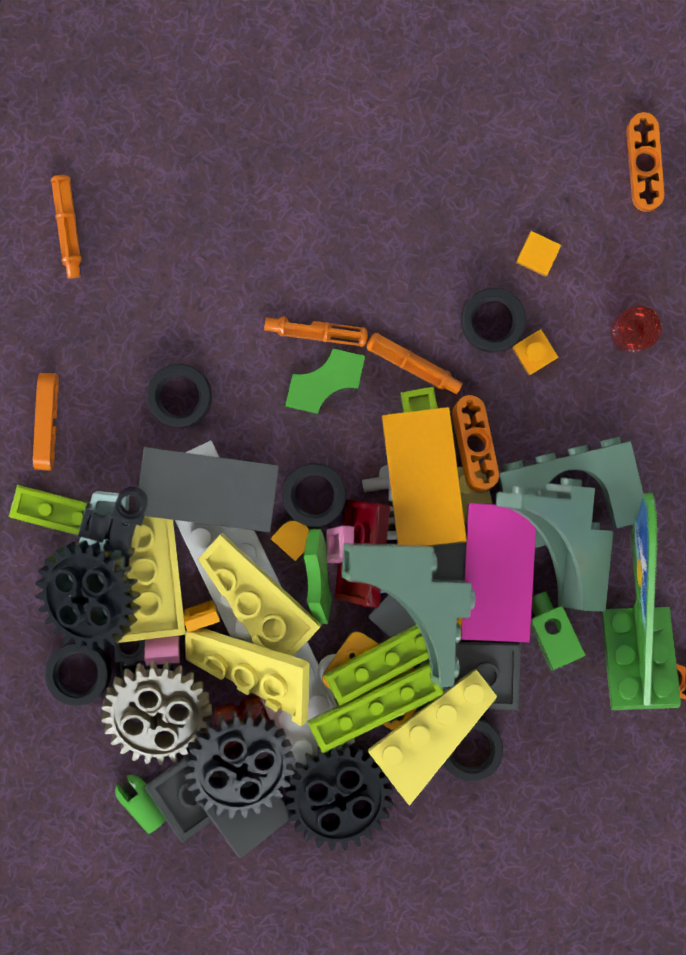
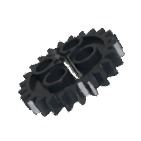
(88, 595)
(252, 738)
(350, 822)

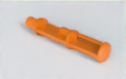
(66, 225)
(316, 331)
(413, 363)

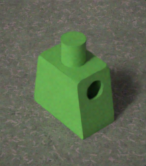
(556, 648)

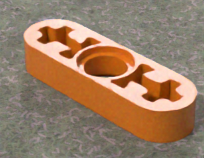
(655, 152)
(44, 413)
(489, 465)

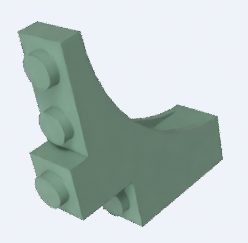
(575, 543)
(433, 603)

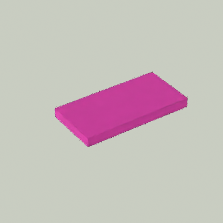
(501, 573)

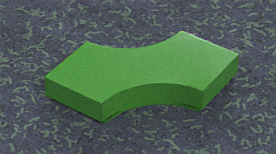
(339, 372)
(316, 563)

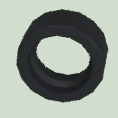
(511, 302)
(159, 380)
(313, 519)
(73, 698)
(489, 766)

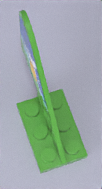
(641, 638)

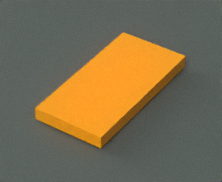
(424, 478)

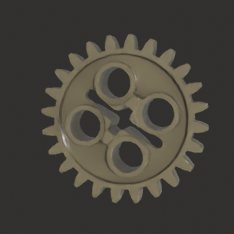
(144, 736)

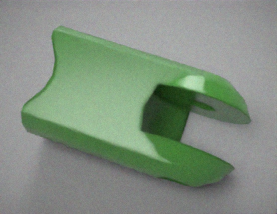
(141, 806)

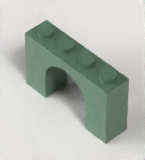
(610, 465)

